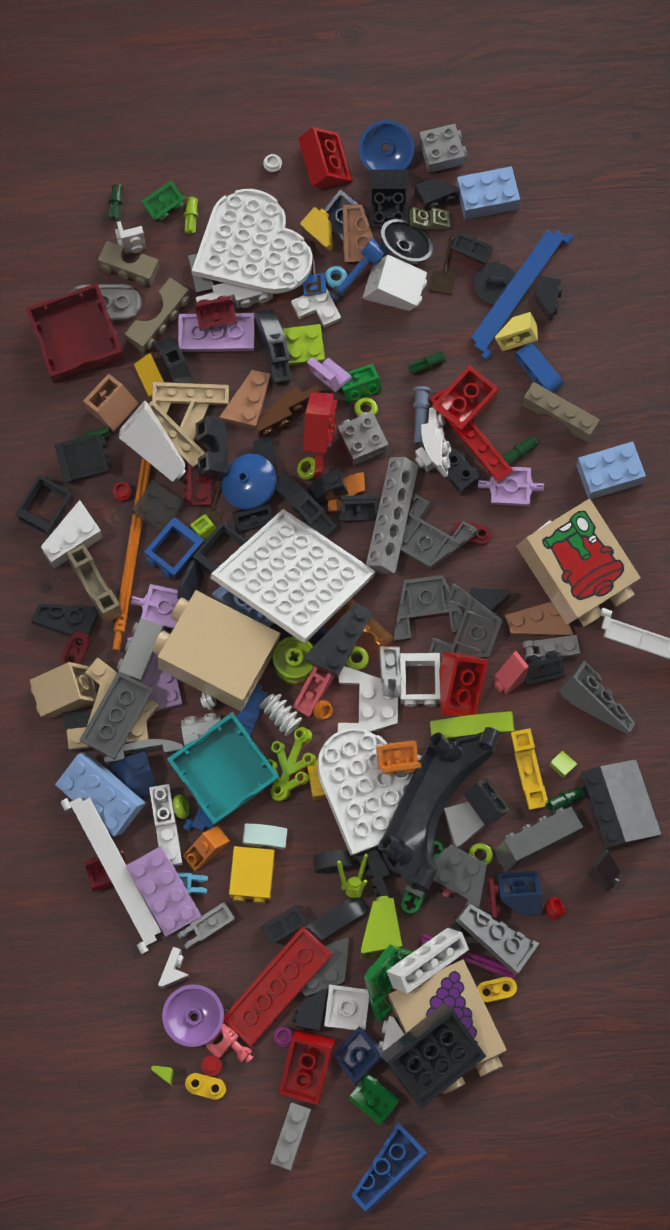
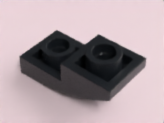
(265, 448)

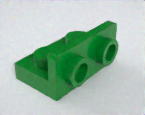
(362, 384)

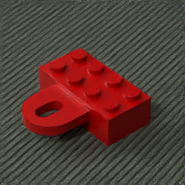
(319, 427)

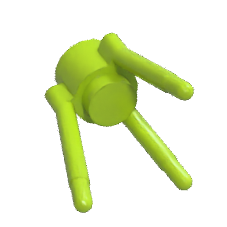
(354, 885)

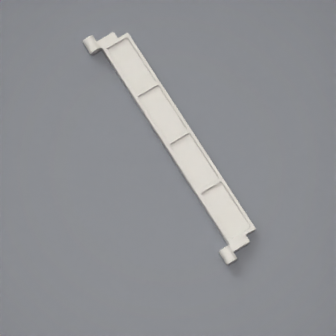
(634, 636)
(115, 869)

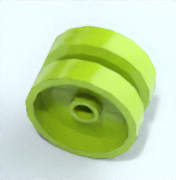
(283, 657)

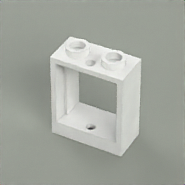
(420, 659)

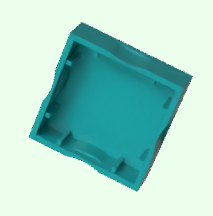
(223, 768)

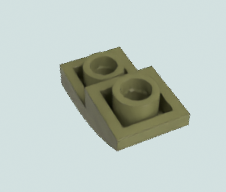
(434, 219)

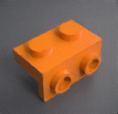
(397, 757)

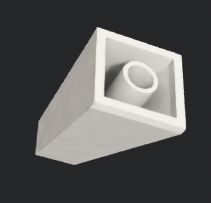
(150, 440)

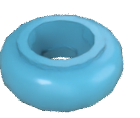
(335, 270)

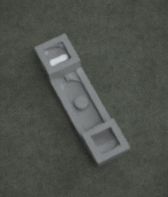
(168, 746)

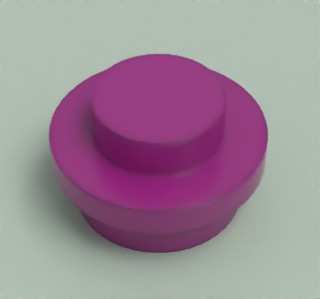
(283, 1036)

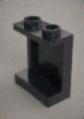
(82, 457)

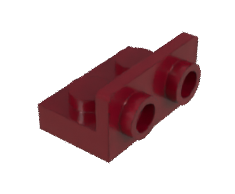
(198, 489)

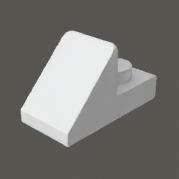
(170, 975)

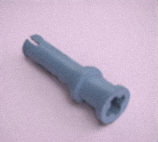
(420, 406)

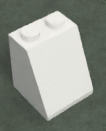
(395, 284)

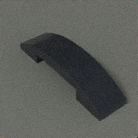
(337, 918)

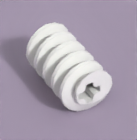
(280, 714)

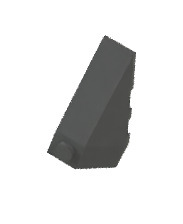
(588, 694)

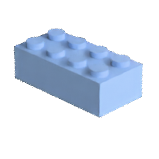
(111, 797)

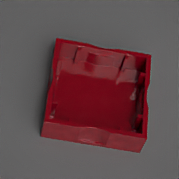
(75, 333)

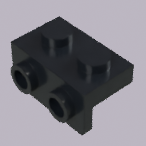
(544, 667)

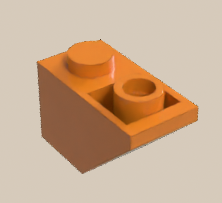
(205, 848)

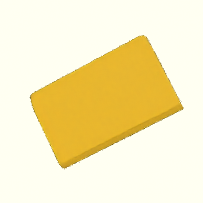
(148, 373)

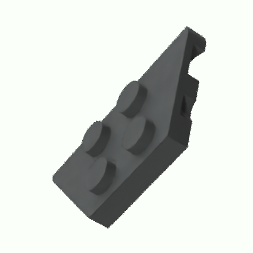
(333, 970)

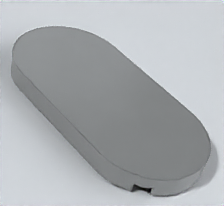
(121, 301)

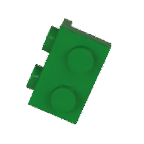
(163, 200)
(373, 1099)

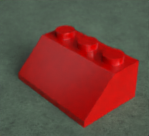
(324, 158)

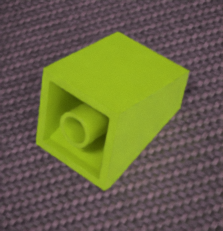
(381, 928)

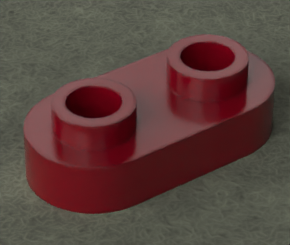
(477, 540)
(75, 648)

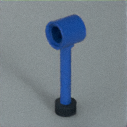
(372, 253)

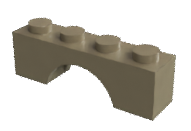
(144, 333)
(545, 402)
(99, 593)

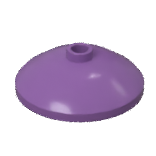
(185, 1003)

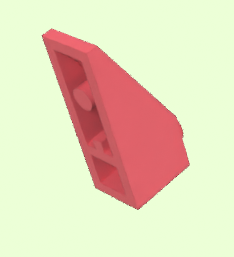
(511, 674)
(312, 691)

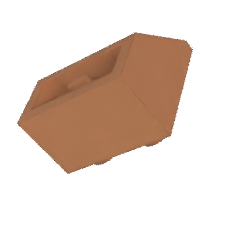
(110, 402)

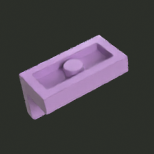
(329, 373)

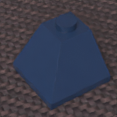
(135, 774)
(521, 891)

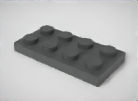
(116, 715)

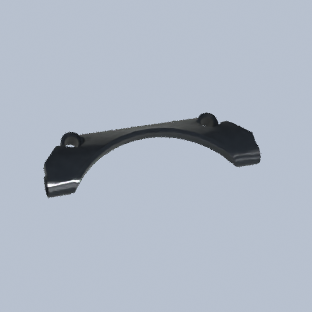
(415, 820)

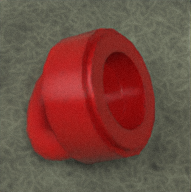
(554, 908)

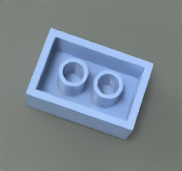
(488, 193)
(610, 470)

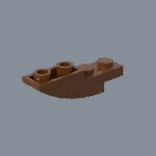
(281, 411)

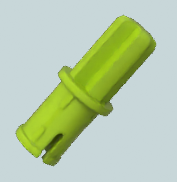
(191, 215)

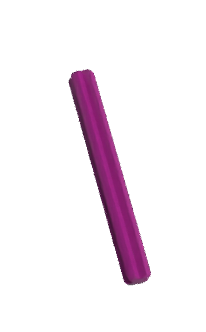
(479, 960)

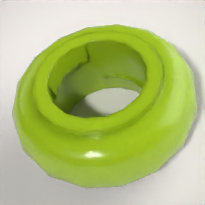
(365, 401)
(302, 467)
(358, 666)
(181, 806)
(481, 846)

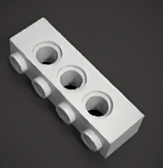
(427, 960)

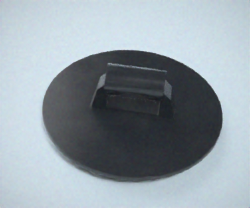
(492, 281)

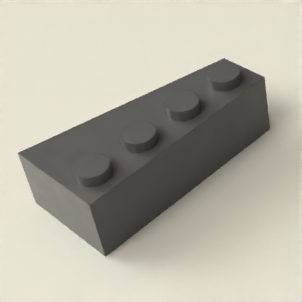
(537, 837)

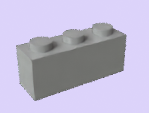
(139, 650)
(291, 1136)

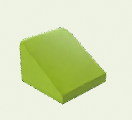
(203, 527)
(562, 764)
(165, 1073)

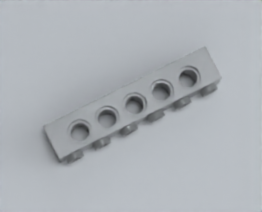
(392, 515)

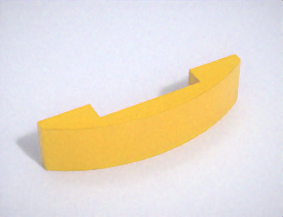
(528, 769)

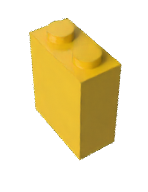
(251, 874)

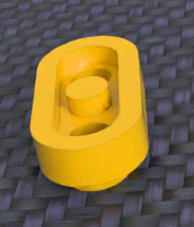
(496, 990)
(205, 1086)

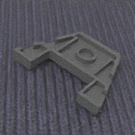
(426, 542)
(424, 598)
(476, 629)
(460, 874)

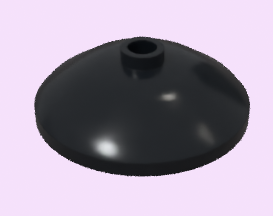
(406, 242)

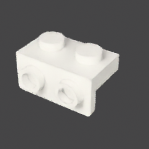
(130, 239)
(196, 727)

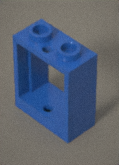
(188, 535)

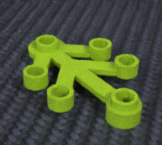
(290, 766)

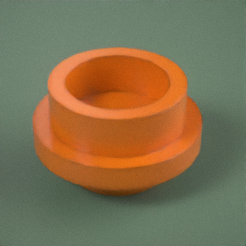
(323, 709)

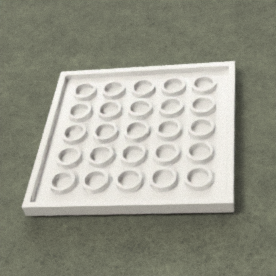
(293, 575)

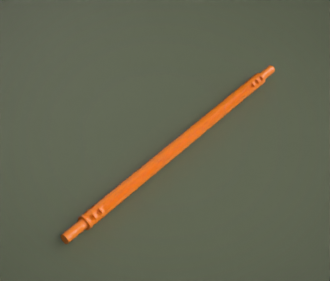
(130, 560)

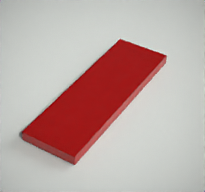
(277, 986)

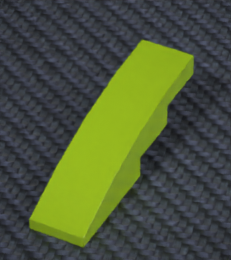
(472, 724)

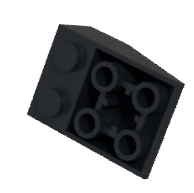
(388, 195)

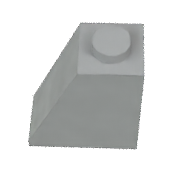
(462, 823)

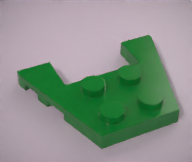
(378, 982)

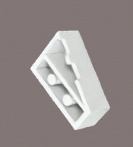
(72, 532)

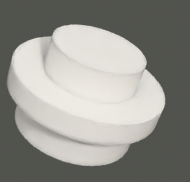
(272, 163)
(208, 701)

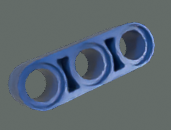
(538, 367)

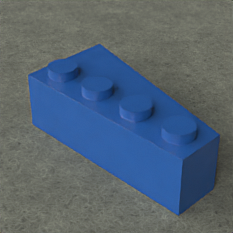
(389, 1168)

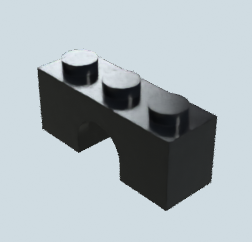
(213, 434)

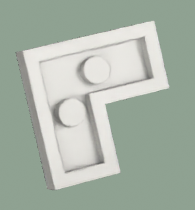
(317, 303)

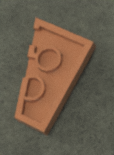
(355, 232)
(248, 400)
(538, 621)

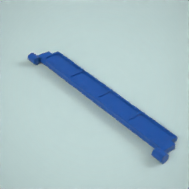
(516, 289)
(248, 719)

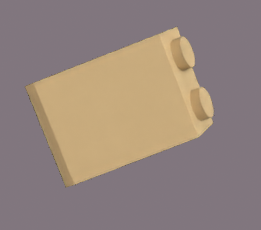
(63, 690)

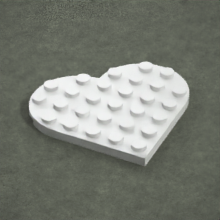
(251, 246)
(356, 790)

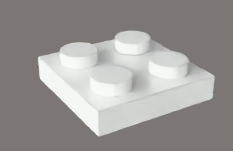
(346, 1007)

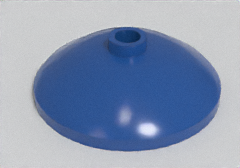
(383, 133)
(257, 485)

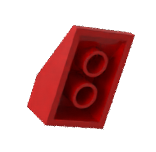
(466, 398)
(461, 683)
(306, 1066)

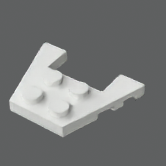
(375, 710)

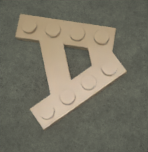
(199, 398)
(104, 675)

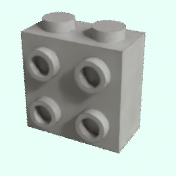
(442, 148)
(362, 438)

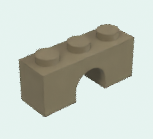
(141, 271)

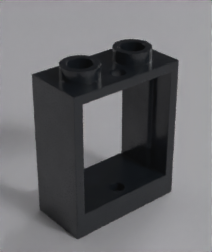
(35, 522)
(223, 529)

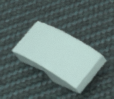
(264, 835)

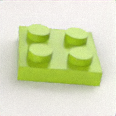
(304, 344)

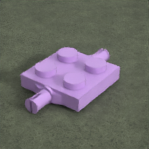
(514, 489)
(158, 605)

